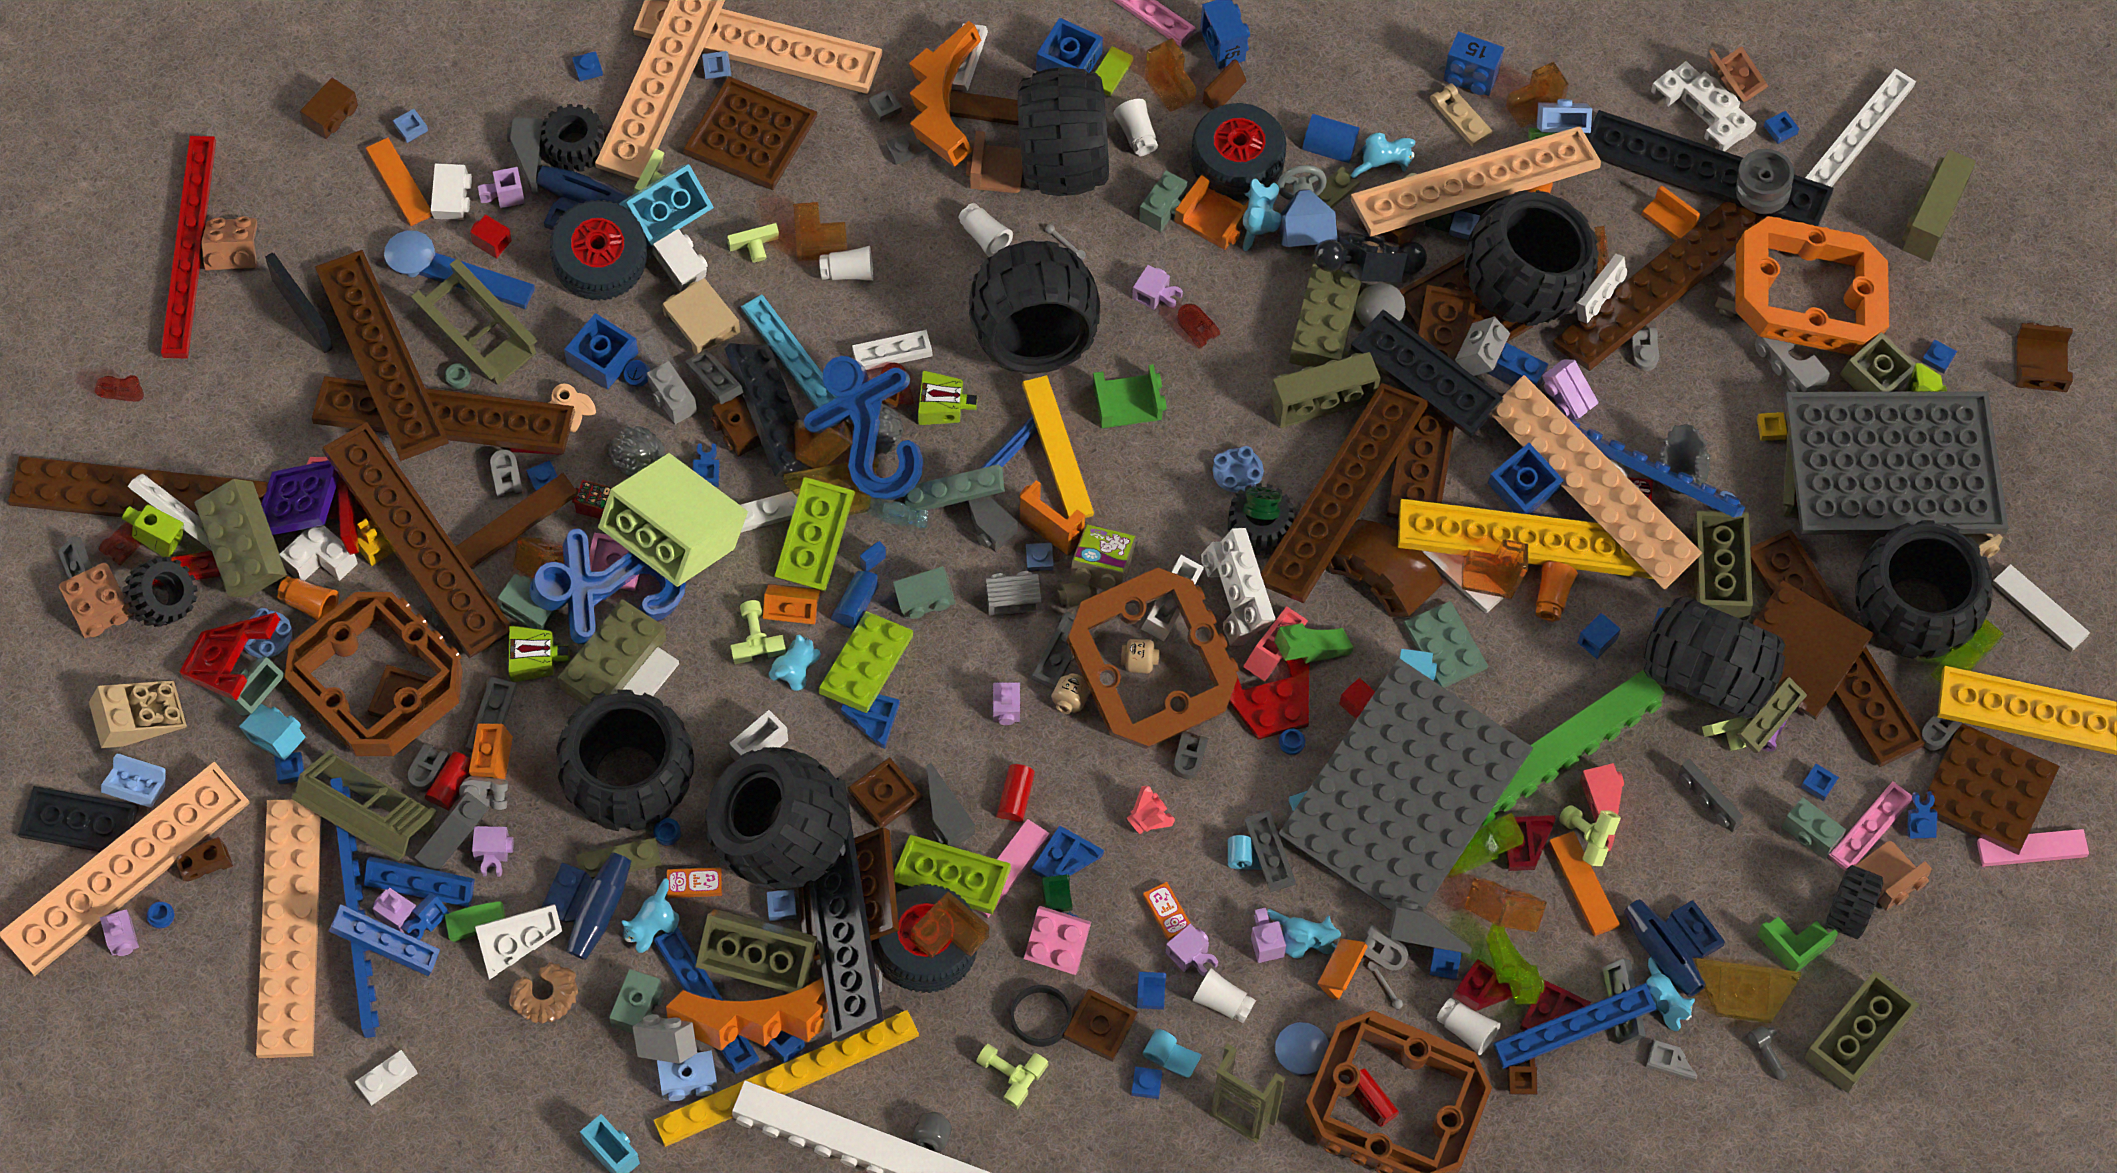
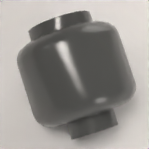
(932, 1131)

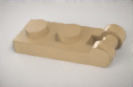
(1461, 115)

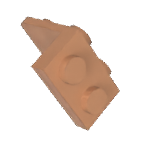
(1739, 73)
(994, 166)
(229, 243)
(95, 600)
(1898, 874)

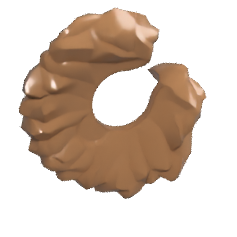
(549, 1009)

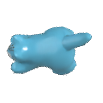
(1380, 152)
(1259, 216)
(793, 664)
(653, 916)
(1304, 934)
(1667, 999)

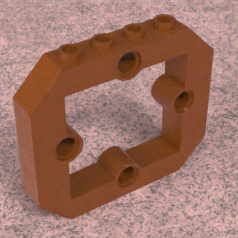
(1112, 604)
(403, 722)
(1398, 1037)

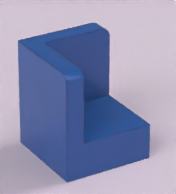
(1599, 635)
(1151, 990)
(785, 1046)

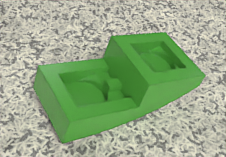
(462, 922)

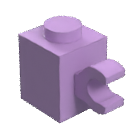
(506, 188)
(1153, 287)
(1006, 703)
(491, 847)
(393, 909)
(119, 933)
(1267, 938)
(1190, 948)

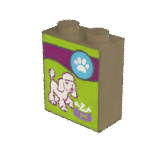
(1102, 557)

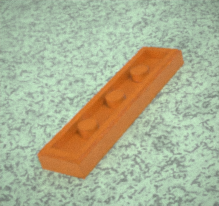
(399, 181)
(1584, 884)

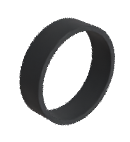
(1040, 989)

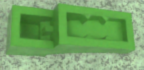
(1311, 644)

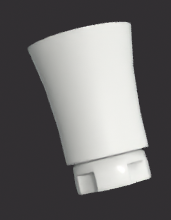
(1137, 126)
(985, 229)
(847, 265)
(1224, 997)
(1468, 1025)

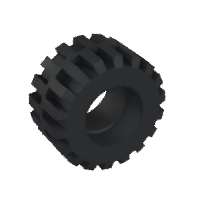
(569, 121)
(1261, 537)
(178, 585)
(1854, 902)

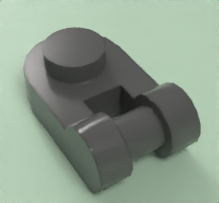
(1936, 734)
(1187, 762)
(421, 774)

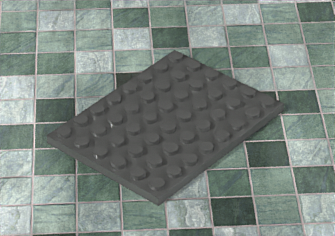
(1894, 461)
(1405, 789)

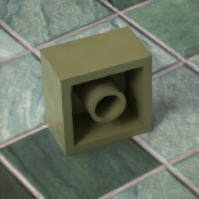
(1878, 367)

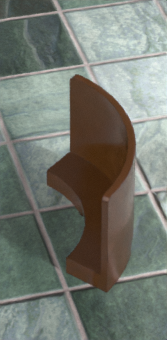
(1397, 575)

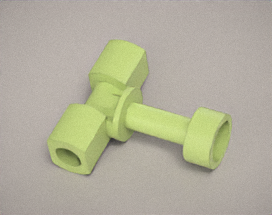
(756, 642)
(1595, 833)
(1020, 1076)

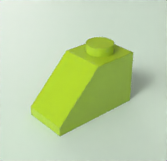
(1925, 380)

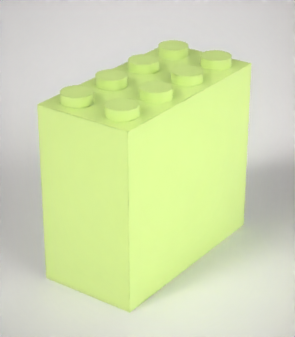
(672, 519)

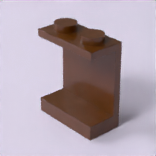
(2043, 357)

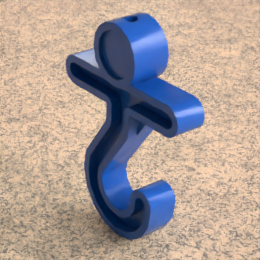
(861, 403)
(582, 589)

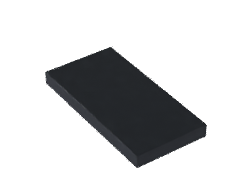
(299, 302)
(75, 819)

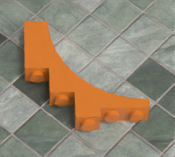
(931, 97)
(757, 1020)

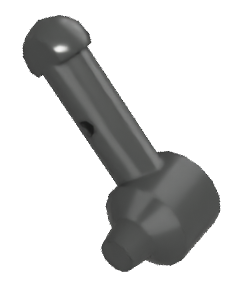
(1761, 1040)

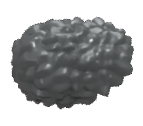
(889, 430)
(633, 449)
(1686, 453)

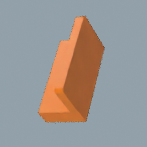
(1671, 214)
(790, 604)
(491, 751)
(1341, 967)

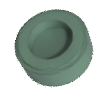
(457, 376)

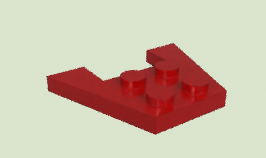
(219, 649)
(1275, 705)

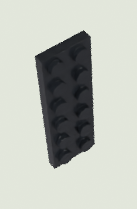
(1427, 373)
(768, 404)

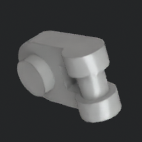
(1645, 356)
(504, 465)
(479, 788)
(1393, 955)

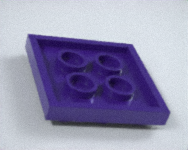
(299, 497)

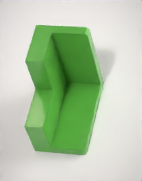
(1795, 950)

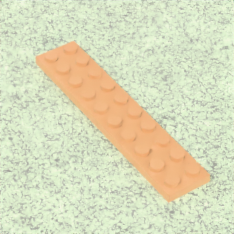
(780, 47)
(658, 86)
(1475, 181)
(1597, 483)
(123, 869)
(289, 931)

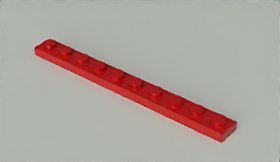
(188, 247)

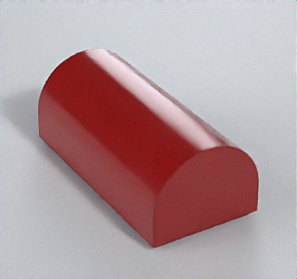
(448, 782)
(1016, 793)
(1374, 1099)

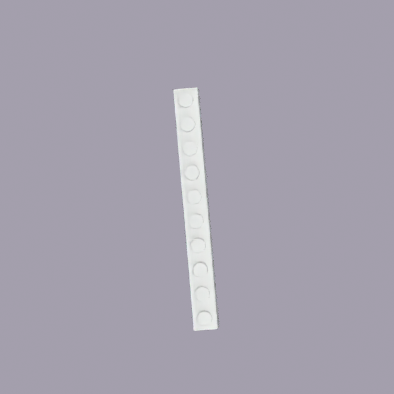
(837, 1135)

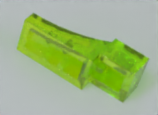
(1971, 652)
(1488, 843)
(1513, 968)

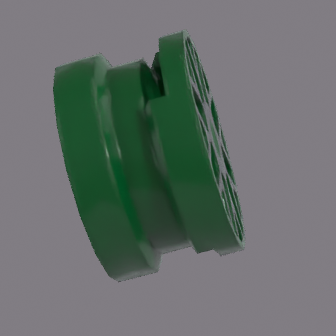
(1262, 503)

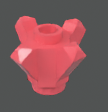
(1149, 812)

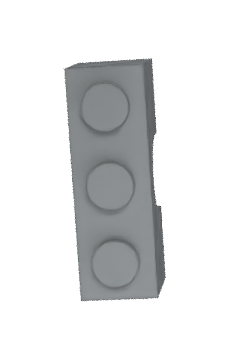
(1799, 374)

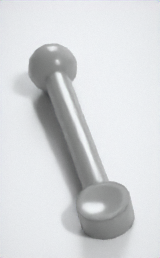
(1050, 229)
(1373, 967)

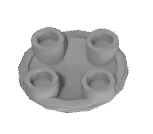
(1377, 298)

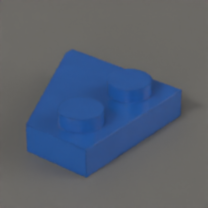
(877, 721)
(1066, 854)

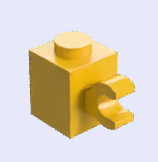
(372, 543)

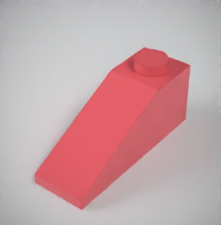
(1266, 653)
(1603, 791)

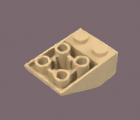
(135, 712)

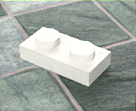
(386, 1077)

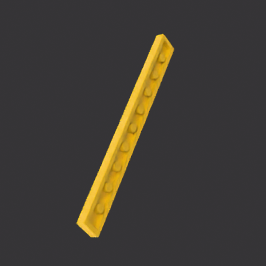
(789, 1076)

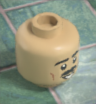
(1139, 656)
(1070, 693)

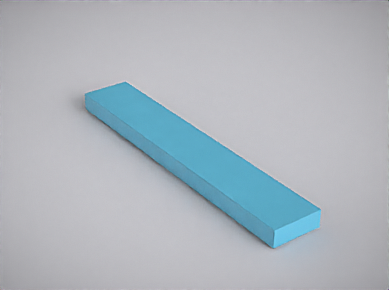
(787, 350)

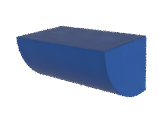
(1331, 138)
(855, 599)

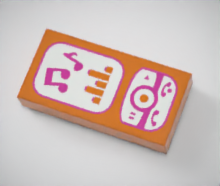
(694, 882)
(1166, 910)

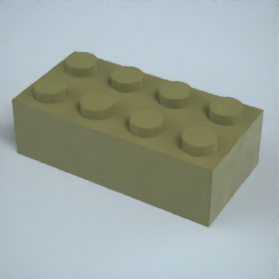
(1937, 204)
(1325, 318)
(1324, 389)
(240, 538)
(1724, 566)
(612, 654)
(756, 951)
(1861, 1031)

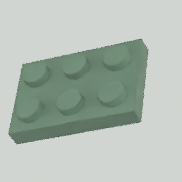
(1448, 639)

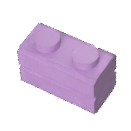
(1569, 389)

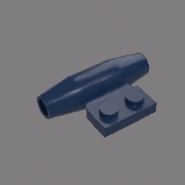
(573, 189)
(588, 901)
(1676, 942)

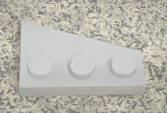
(515, 936)

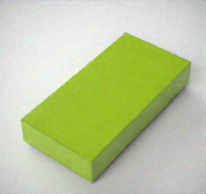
(1113, 68)

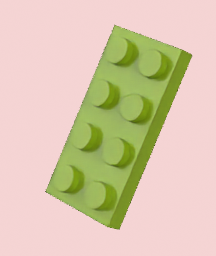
(814, 534)
(866, 662)
(964, 872)

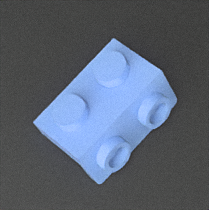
(134, 781)

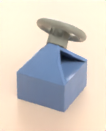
(1306, 217)

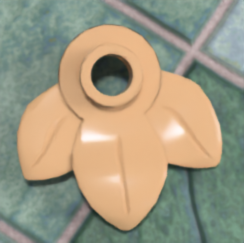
(582, 403)

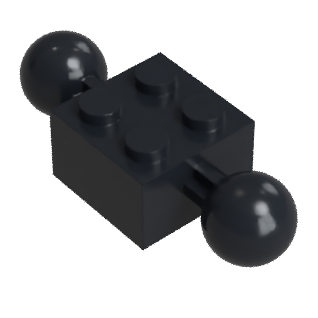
(1370, 257)

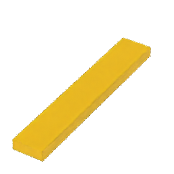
(1057, 446)

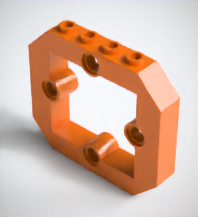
(1814, 329)

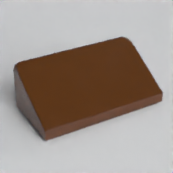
(1224, 85)

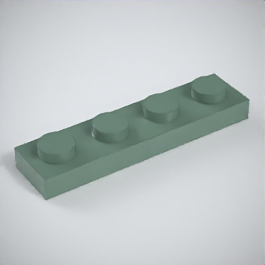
(956, 488)

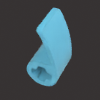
(1242, 853)
(1166, 1053)

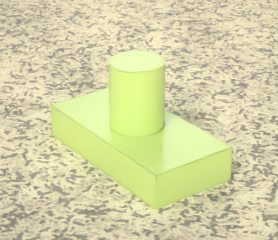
(650, 172)
(754, 240)
(1731, 728)

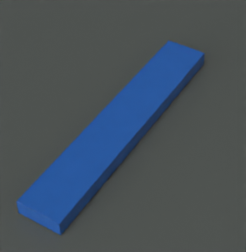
(501, 286)
(696, 981)
(1574, 1026)

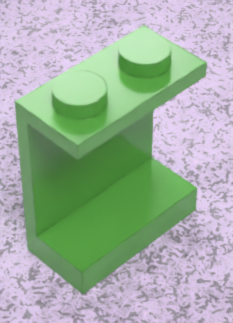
(1129, 399)

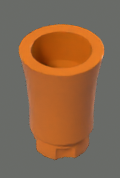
(1554, 590)
(307, 597)

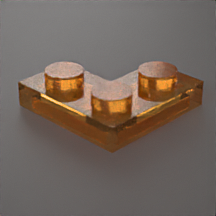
(1602, 248)

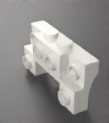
(1708, 101)
(1243, 584)

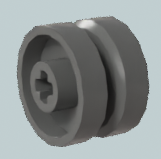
(1764, 181)

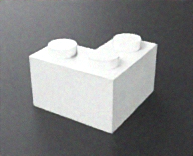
(314, 549)

